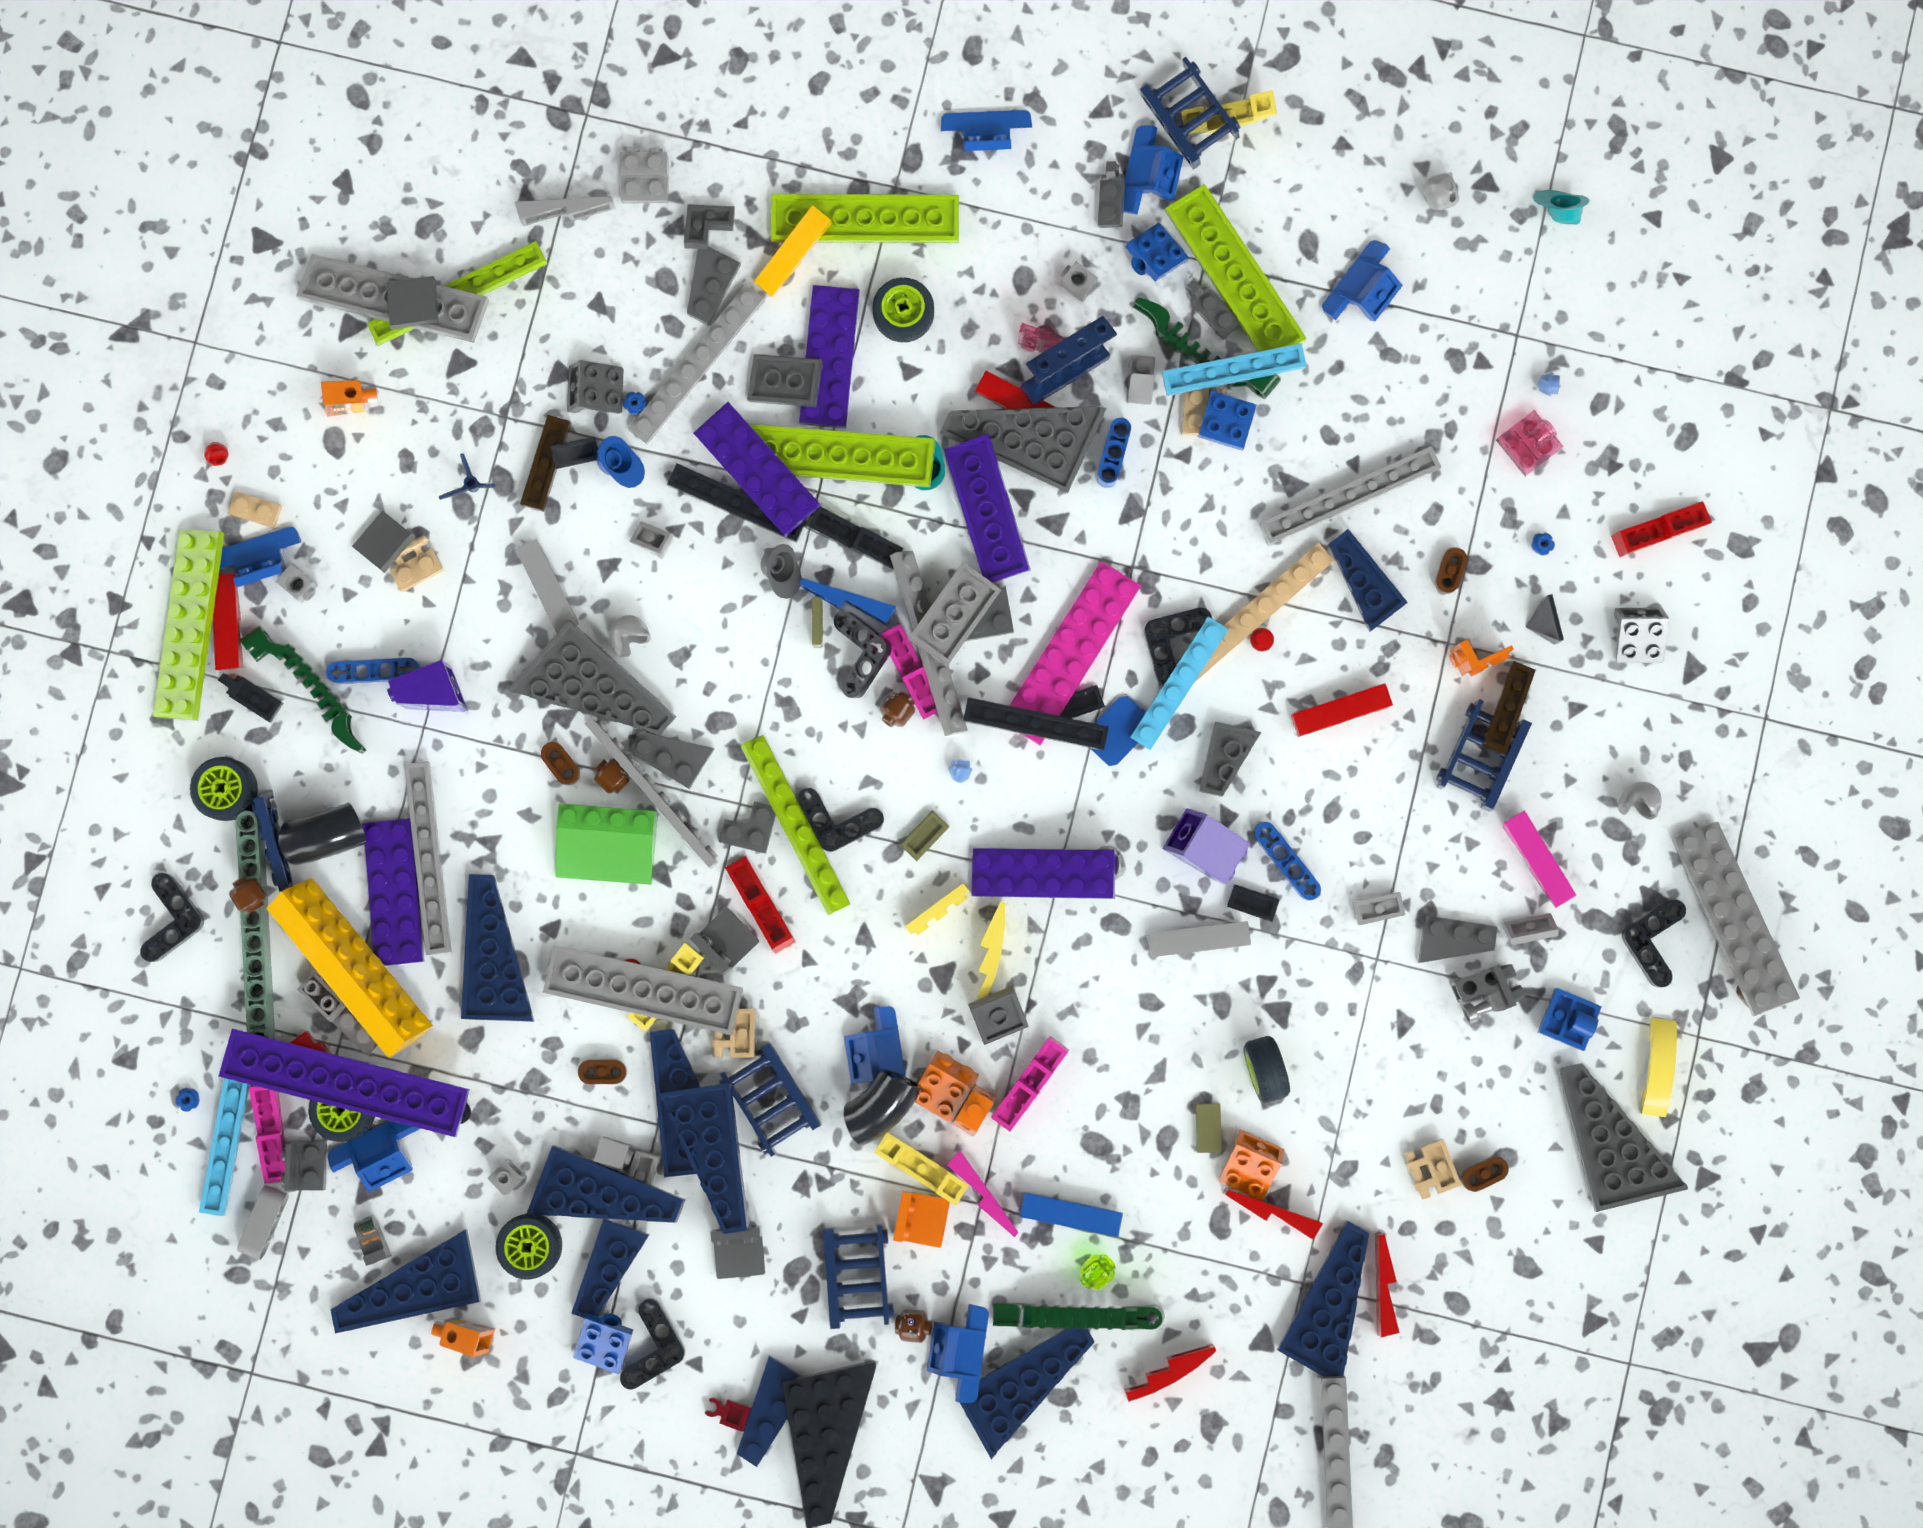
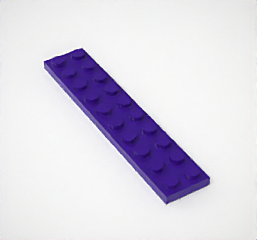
(344, 1082)

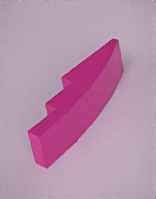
(1030, 1083)

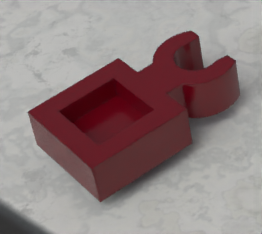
(732, 1413)

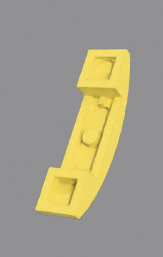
(1245, 111)
(683, 962)
(1660, 1067)
(921, 1168)

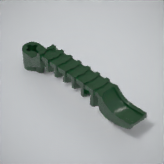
(1160, 318)
(260, 644)
(1071, 1317)

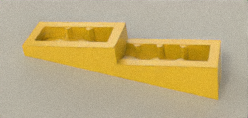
(792, 251)

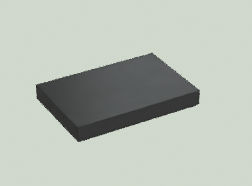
(785, 380)

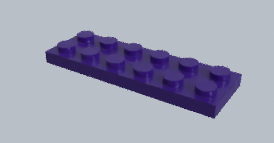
(833, 341)
(757, 469)
(987, 509)
(1043, 873)
(393, 892)

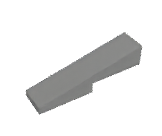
(576, 208)
(546, 585)
(1199, 939)

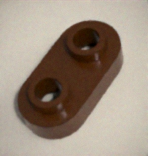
(1450, 571)
(560, 764)
(602, 1072)
(1484, 1175)

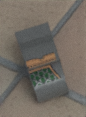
(371, 1240)

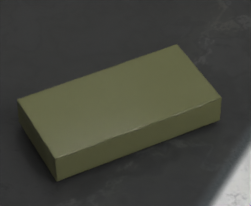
(817, 622)
(924, 835)
(1208, 1128)

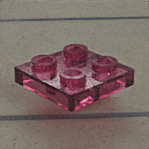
(1037, 338)
(1530, 442)

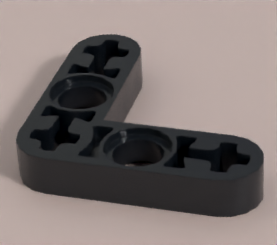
(1163, 639)
(870, 652)
(829, 827)
(179, 924)
(1646, 934)
(662, 1343)

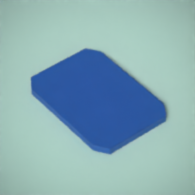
(1122, 720)

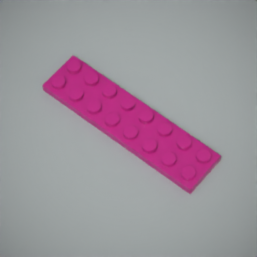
(1076, 643)

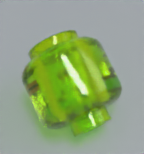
(1097, 1272)

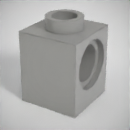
(1082, 290)
(288, 579)
(613, 1153)
(506, 1177)

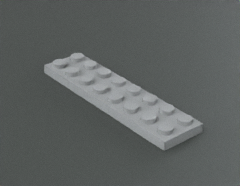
(365, 293)
(1735, 919)
(643, 990)

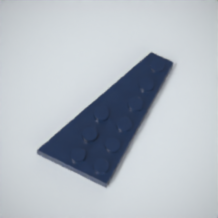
(491, 968)
(671, 1073)
(710, 1139)
(588, 1189)
(426, 1285)
(1326, 1316)
(1021, 1385)

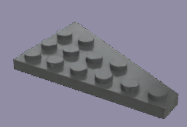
(1032, 440)
(585, 678)
(1614, 1154)

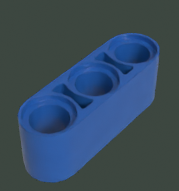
(1114, 441)

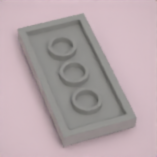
(954, 614)

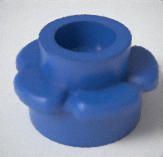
(634, 409)
(1538, 548)
(194, 1100)

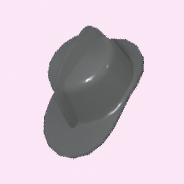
(782, 570)

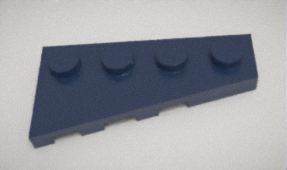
(1368, 584)
(268, 820)
(608, 1263)
(767, 1412)

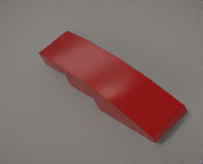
(1178, 1367)

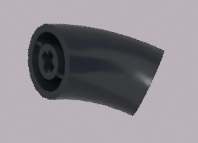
(321, 835)
(880, 1106)

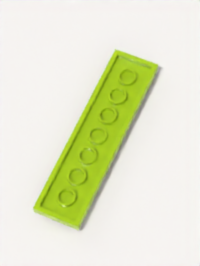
(871, 217)
(1234, 271)
(852, 455)
(188, 624)

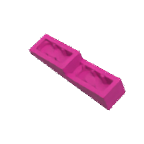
(910, 670)
(1539, 858)
(270, 1132)
(988, 1203)

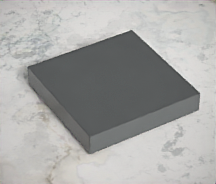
(412, 302)
(383, 541)
(998, 1015)

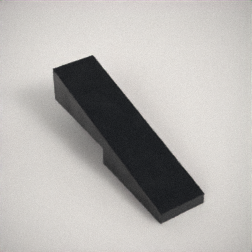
(852, 536)

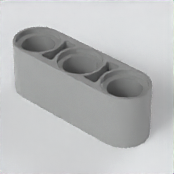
(262, 1222)

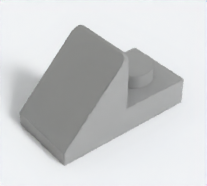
(1141, 379)
(652, 539)

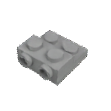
(644, 176)

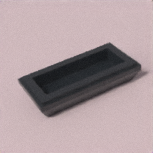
(574, 452)
(1083, 702)
(1253, 903)

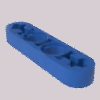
(373, 670)
(1284, 863)

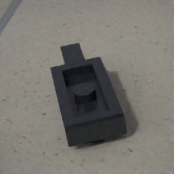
(252, 696)

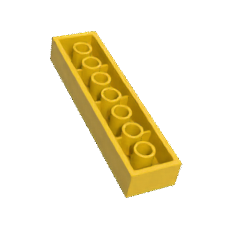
(349, 966)

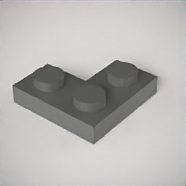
(702, 219)
(755, 834)

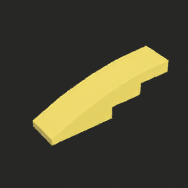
(993, 942)

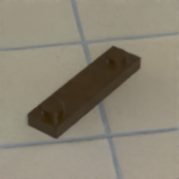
(543, 469)
(1508, 707)

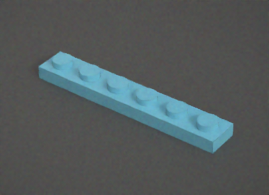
(1234, 369)
(1179, 683)
(224, 1147)

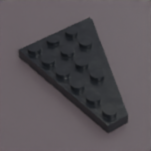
(823, 1427)

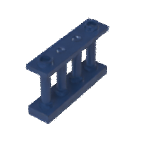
(1167, 115)
(1068, 360)
(1498, 775)
(793, 1099)
(837, 1289)

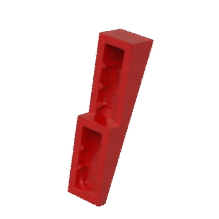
(1004, 393)
(1661, 529)
(226, 625)
(1342, 710)
(760, 904)
(1263, 1210)
(1385, 1275)

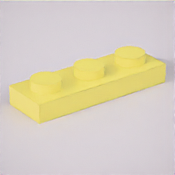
(938, 910)

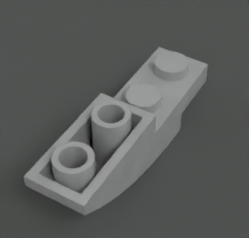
(334, 1010)

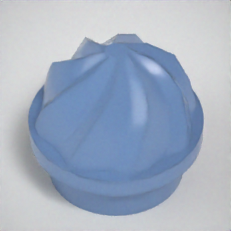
(1549, 384)
(960, 770)

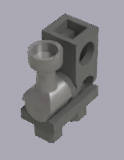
(1493, 987)

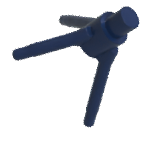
(470, 482)

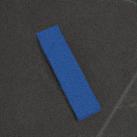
(838, 598)
(1071, 1214)

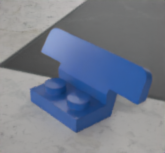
(986, 129)
(1150, 170)
(1365, 285)
(259, 556)
(875, 1049)
(375, 1155)
(959, 1352)

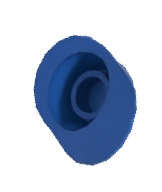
(620, 462)

